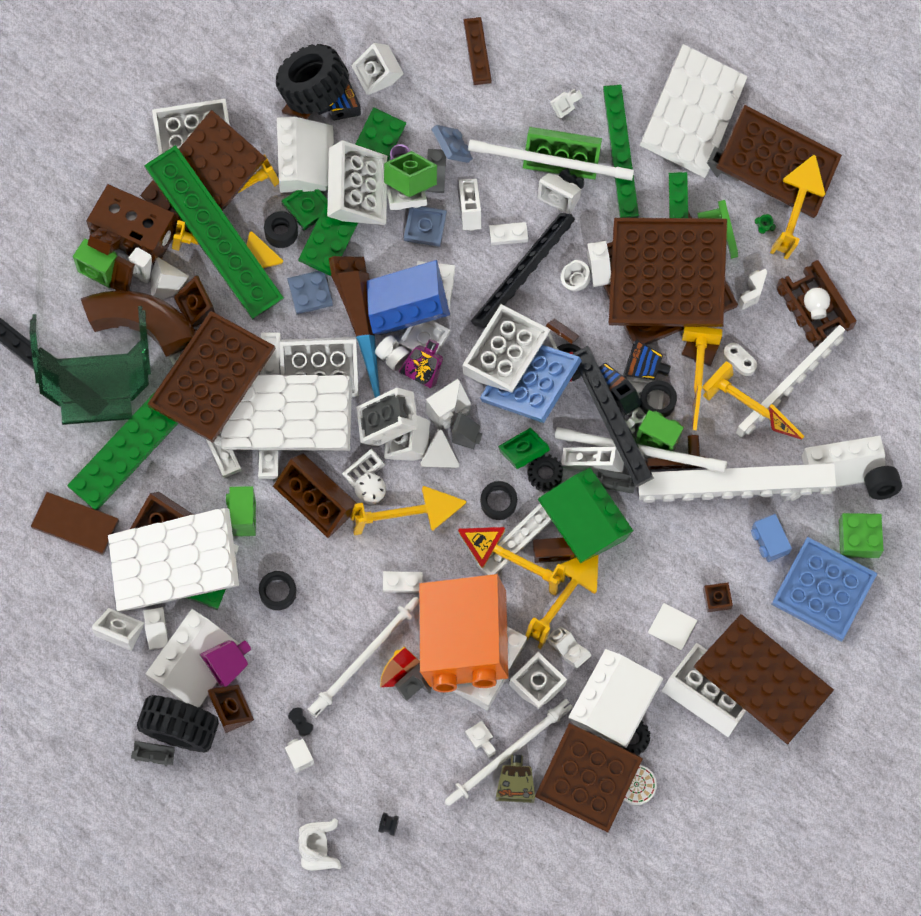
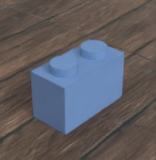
(771, 538)

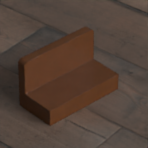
(551, 550)

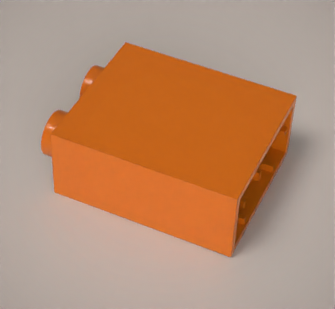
(463, 632)

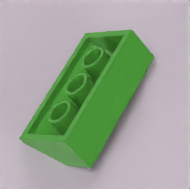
(562, 145)

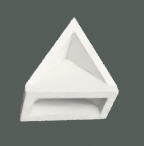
(166, 280)

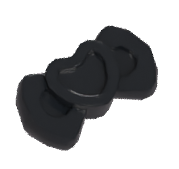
(571, 178)
(303, 727)

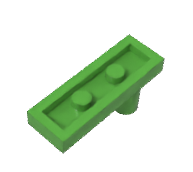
(722, 213)

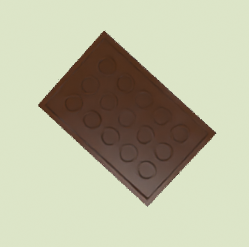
(767, 151)
(218, 158)
(211, 376)
(764, 678)

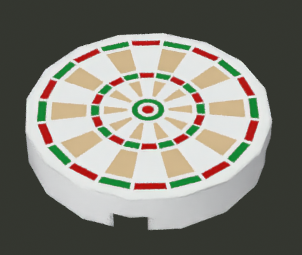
(642, 787)

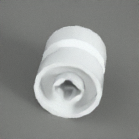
(392, 353)

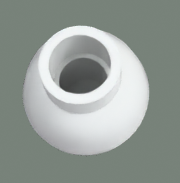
(817, 302)

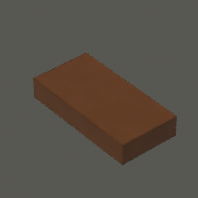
(122, 274)

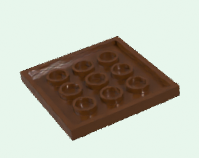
(588, 777)

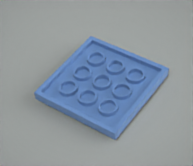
(539, 385)
(824, 589)

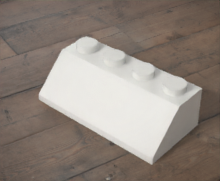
(851, 458)

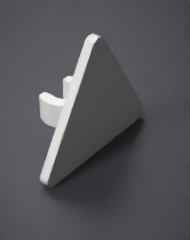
(439, 453)

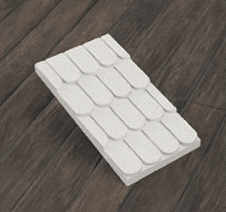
(693, 110)
(292, 414)
(173, 560)

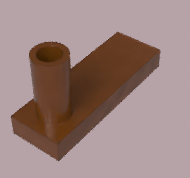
(693, 449)

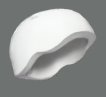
(577, 280)
(370, 487)

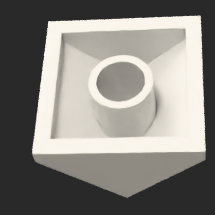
(118, 628)

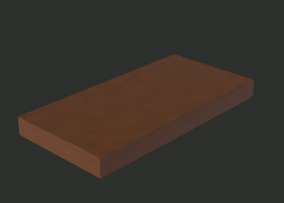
(74, 523)

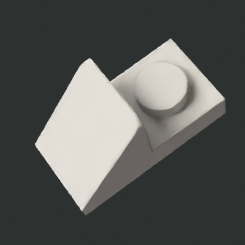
(156, 628)

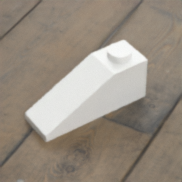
(470, 204)
(594, 457)

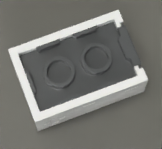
(387, 417)

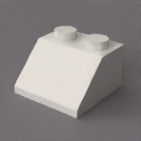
(377, 68)
(558, 193)
(411, 445)

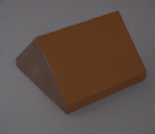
(194, 302)
(230, 707)

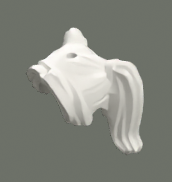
(314, 846)

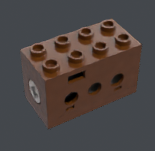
(135, 221)

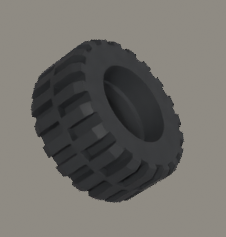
(312, 78)
(177, 723)

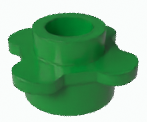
(765, 219)

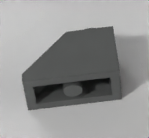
(439, 158)
(466, 432)

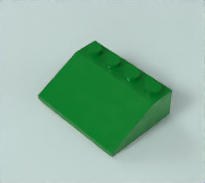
(585, 515)

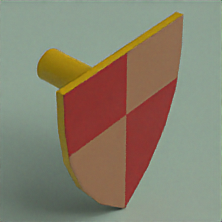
(398, 667)

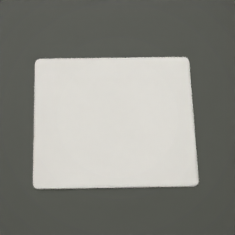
(672, 626)

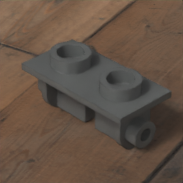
(616, 481)
(153, 753)

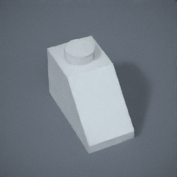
(599, 263)

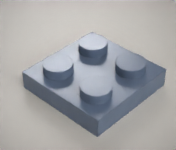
(452, 143)
(425, 226)
(310, 292)

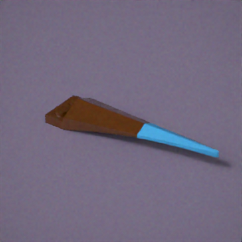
(351, 282)

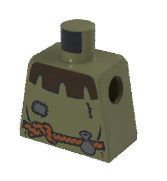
(516, 782)

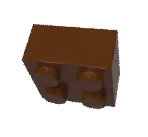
(104, 241)
(717, 597)

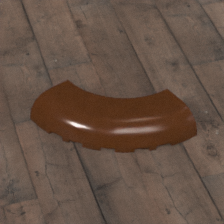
(120, 308)

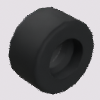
(277, 219)
(883, 482)

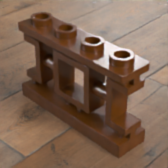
(803, 316)

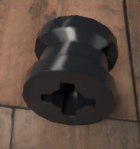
(390, 825)

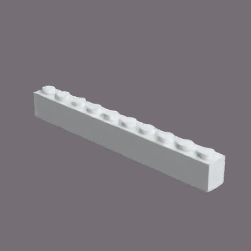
(739, 481)

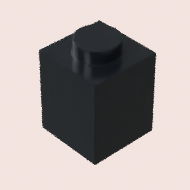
(626, 397)

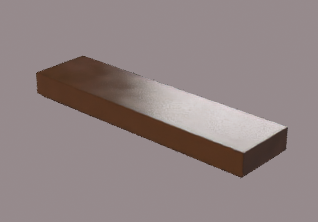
(477, 51)

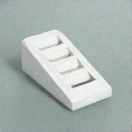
(142, 264)
(359, 463)

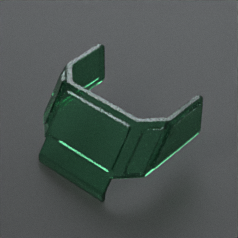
(92, 386)

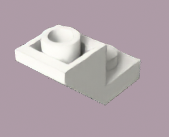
(755, 284)
(567, 647)

